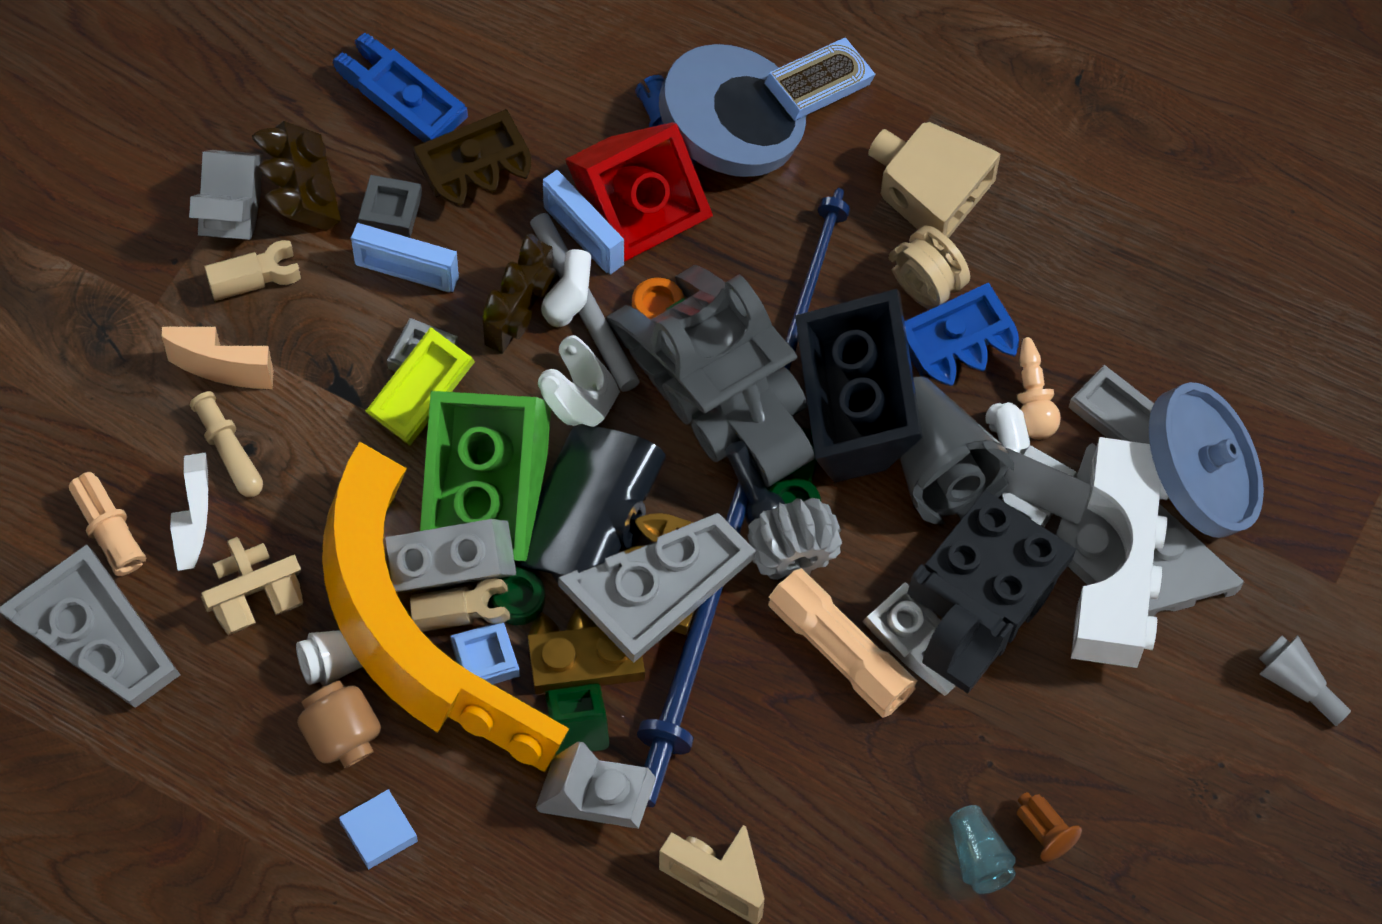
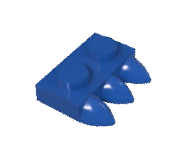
(960, 332)

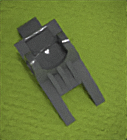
(723, 370)

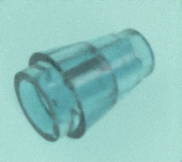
(981, 852)

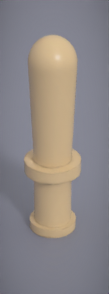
(221, 434)

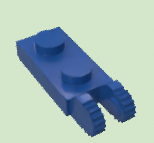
(402, 90)

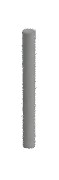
(590, 313)

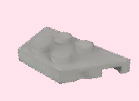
(1187, 565)

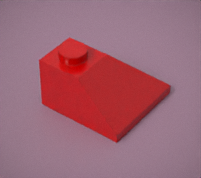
(642, 185)

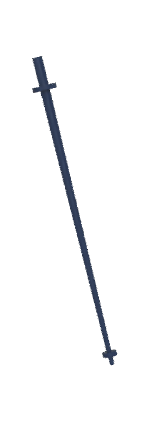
(665, 734)

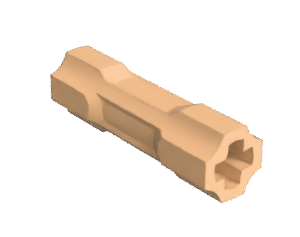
(870, 670)

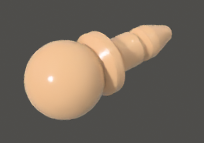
(1039, 411)

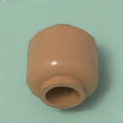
(339, 724)

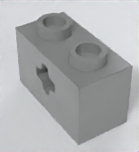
(450, 556)

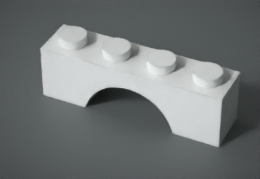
(1113, 613)

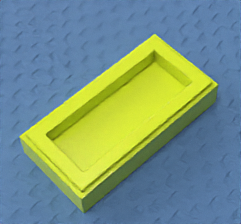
(405, 399)

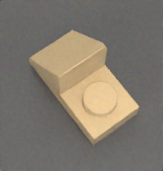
(727, 881)

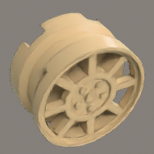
(928, 269)

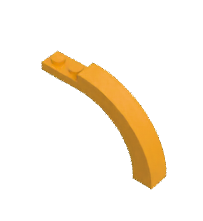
(391, 643)

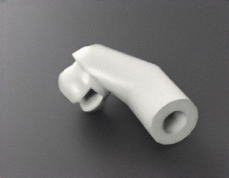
(1010, 426)

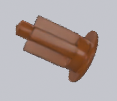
(1047, 826)

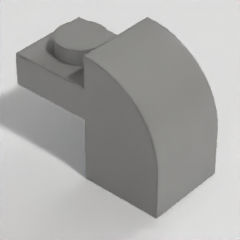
(228, 194)

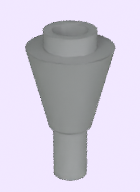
(1294, 670)

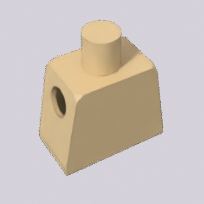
(934, 175)

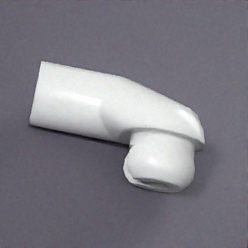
(571, 290)

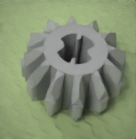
(795, 538)

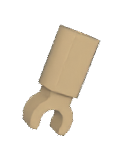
(251, 271)
(458, 606)

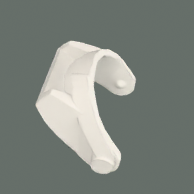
(592, 389)

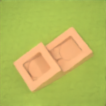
(201, 354)

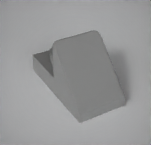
(595, 789)

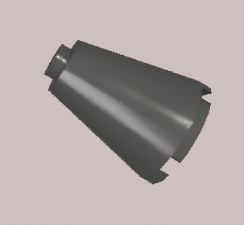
(952, 459)

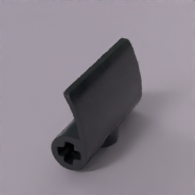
(592, 500)

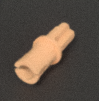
(106, 524)

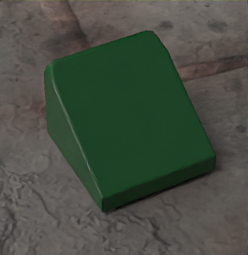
(583, 713)

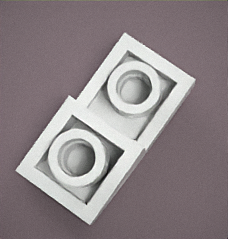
(906, 631)

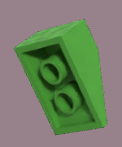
(485, 462)

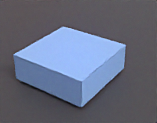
(486, 653)
(378, 829)

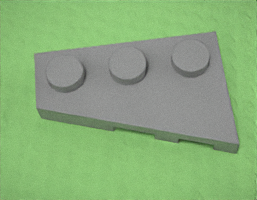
(93, 626)

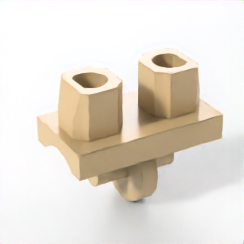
(276, 579)

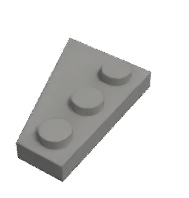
(654, 588)

